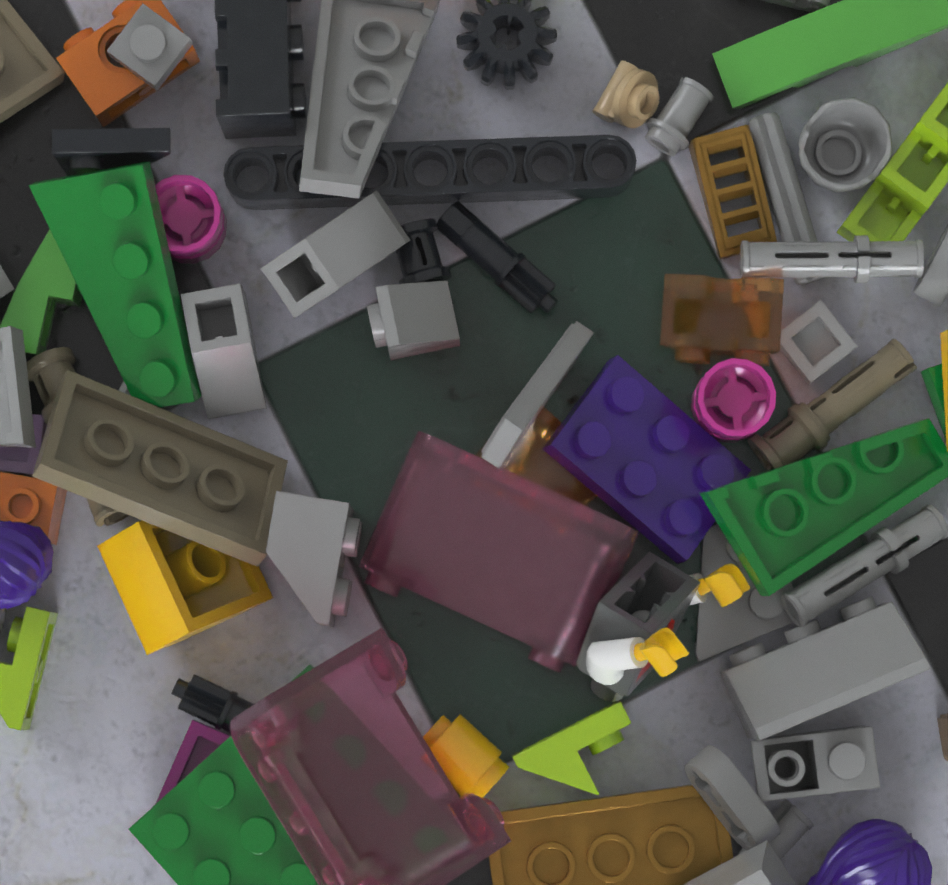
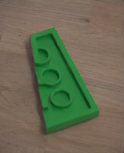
(123, 266)
(815, 506)

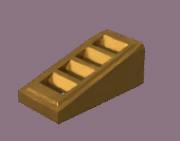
(700, 150)

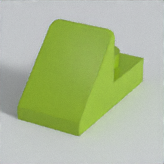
(21, 680)
(558, 754)

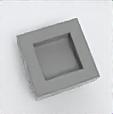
(149, 47)
(815, 342)

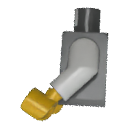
(639, 621)

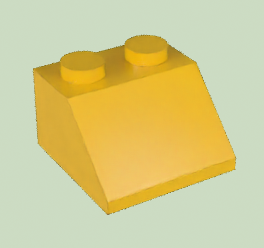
(178, 585)

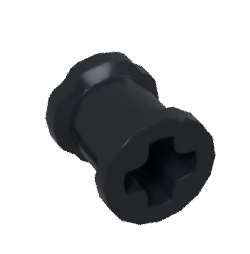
(420, 256)

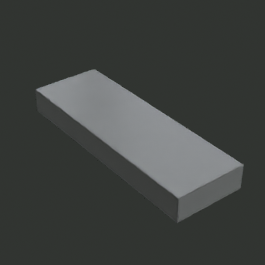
(536, 394)

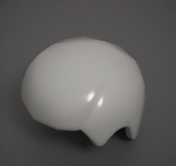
(845, 145)

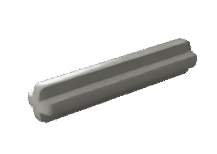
(782, 182)

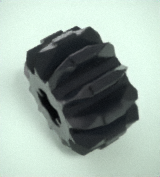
(529, 47)

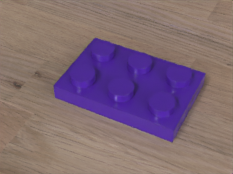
(644, 458)

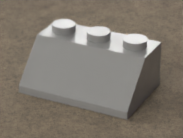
(822, 668)

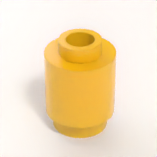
(465, 755)

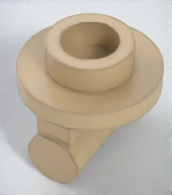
(628, 97)

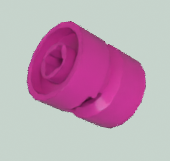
(191, 218)
(733, 400)

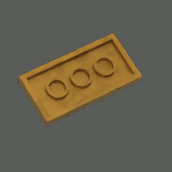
(613, 840)

